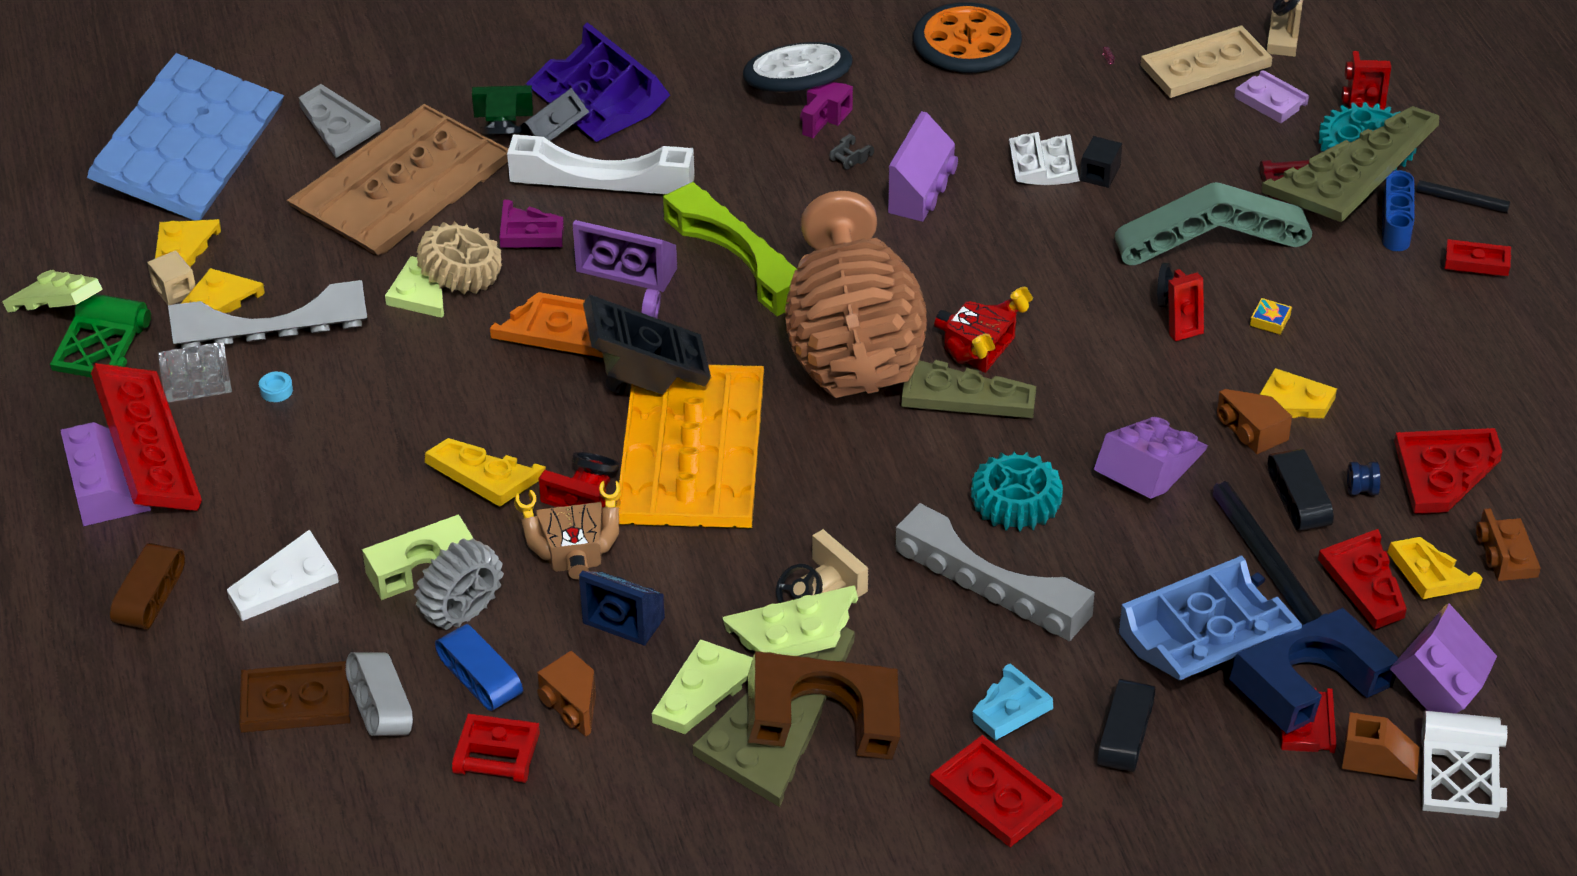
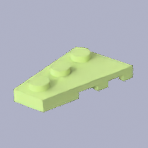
(701, 684)

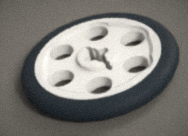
(797, 66)

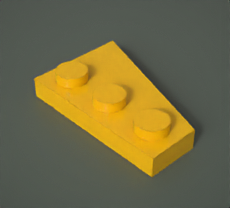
(486, 475)

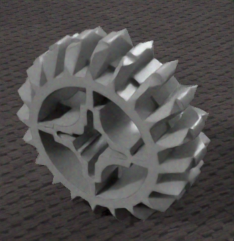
(459, 583)

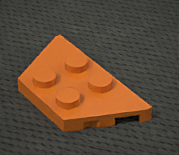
(548, 323)

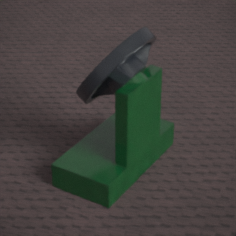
(502, 106)

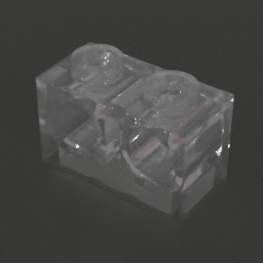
(195, 372)

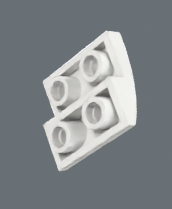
(1044, 161)

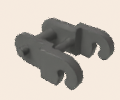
(858, 156)

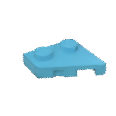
(1011, 704)

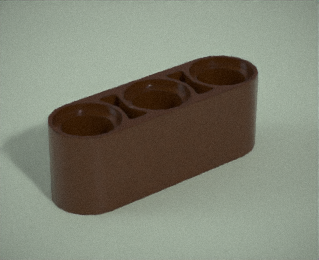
(147, 586)

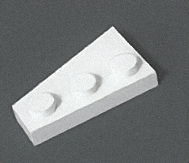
(283, 578)

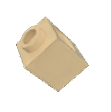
(171, 277)

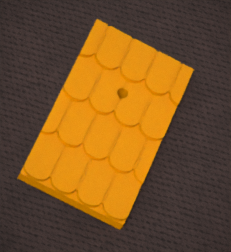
(693, 451)

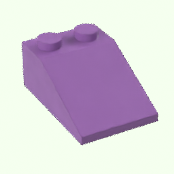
(1445, 663)

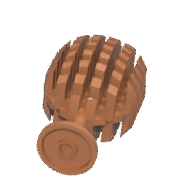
(853, 301)

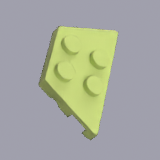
(795, 625)

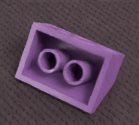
(920, 169)
(623, 256)
(97, 474)

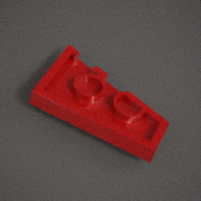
(1365, 577)

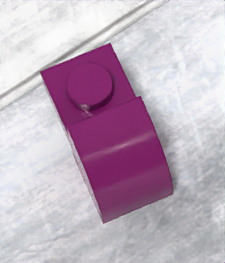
(826, 104)

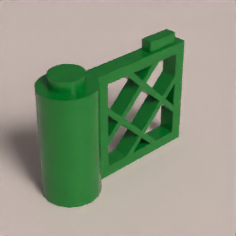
(106, 318)

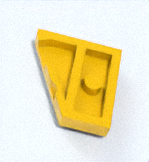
(186, 237)
(224, 290)
(1430, 570)

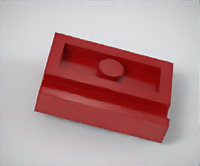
(1316, 734)

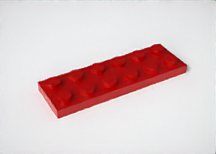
(146, 437)

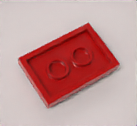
(996, 791)

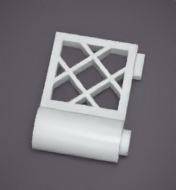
(1467, 738)

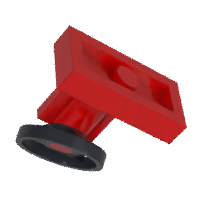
(1185, 301)
(583, 486)

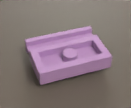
(1271, 96)

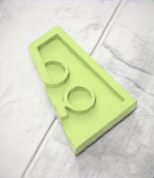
(55, 289)

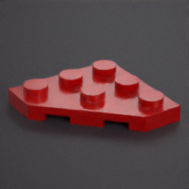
(1445, 464)

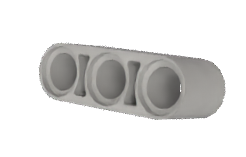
(379, 694)

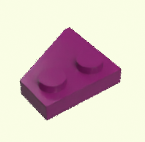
(530, 228)

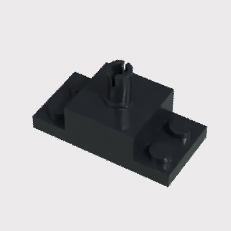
(643, 348)

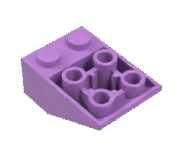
(1148, 456)

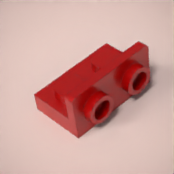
(1366, 82)

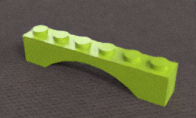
(700, 216)

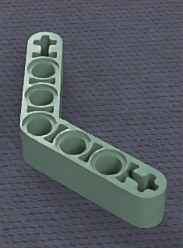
(1206, 209)

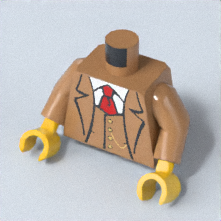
(572, 535)

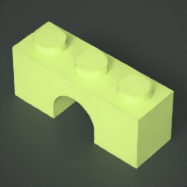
(391, 561)

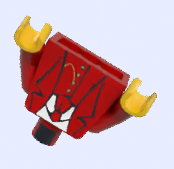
(982, 331)

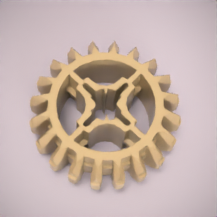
(459, 258)

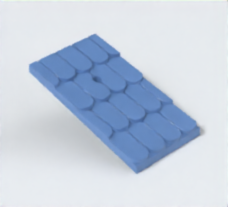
(185, 137)

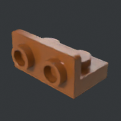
(1507, 547)

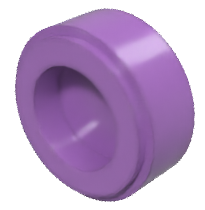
(651, 302)

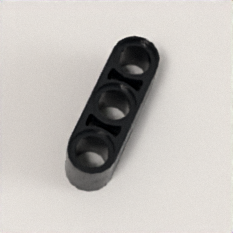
(1300, 489)
(1126, 725)

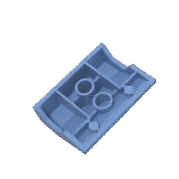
(1203, 620)

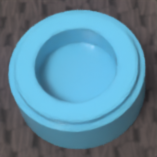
(275, 386)

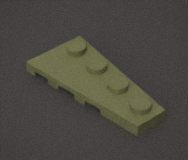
(952, 390)

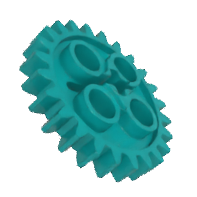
(1349, 123)

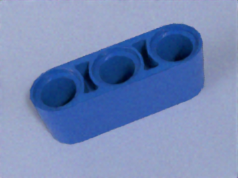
(1398, 211)
(478, 667)

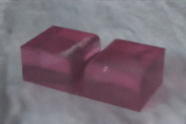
(1108, 55)

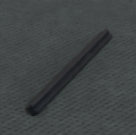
(1266, 553)

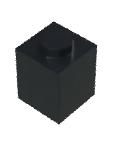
(1101, 161)

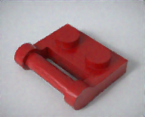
(498, 738)

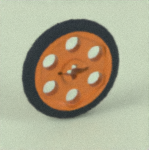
(973, 60)

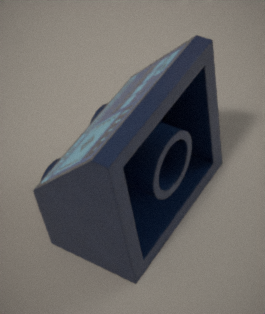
(620, 606)

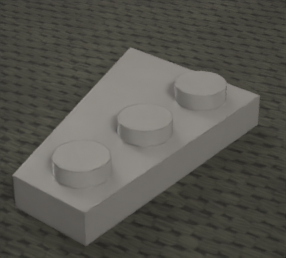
(337, 120)

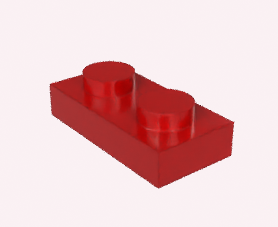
(1478, 257)

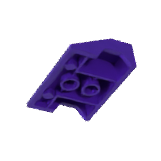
(606, 80)

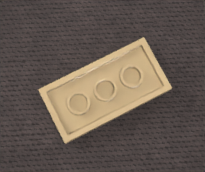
(1206, 61)

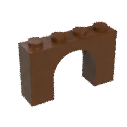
(864, 689)

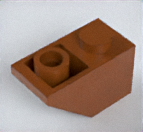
(1254, 418)
(570, 690)
(1379, 748)

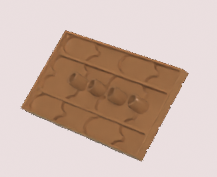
(400, 179)

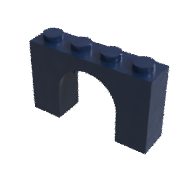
(1331, 640)

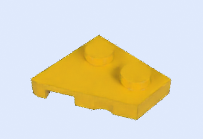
(1299, 394)

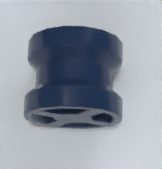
(1363, 478)

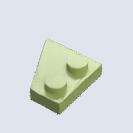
(415, 292)

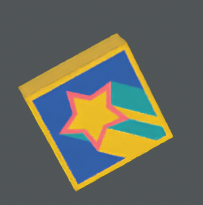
(1270, 316)

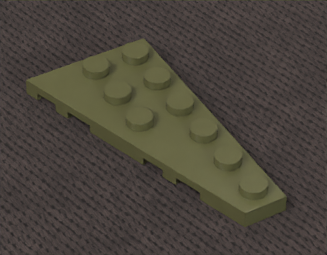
(1349, 172)
(761, 766)

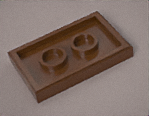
(294, 697)

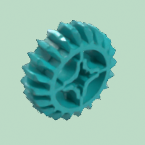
(1016, 496)

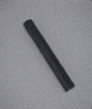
(1463, 196)

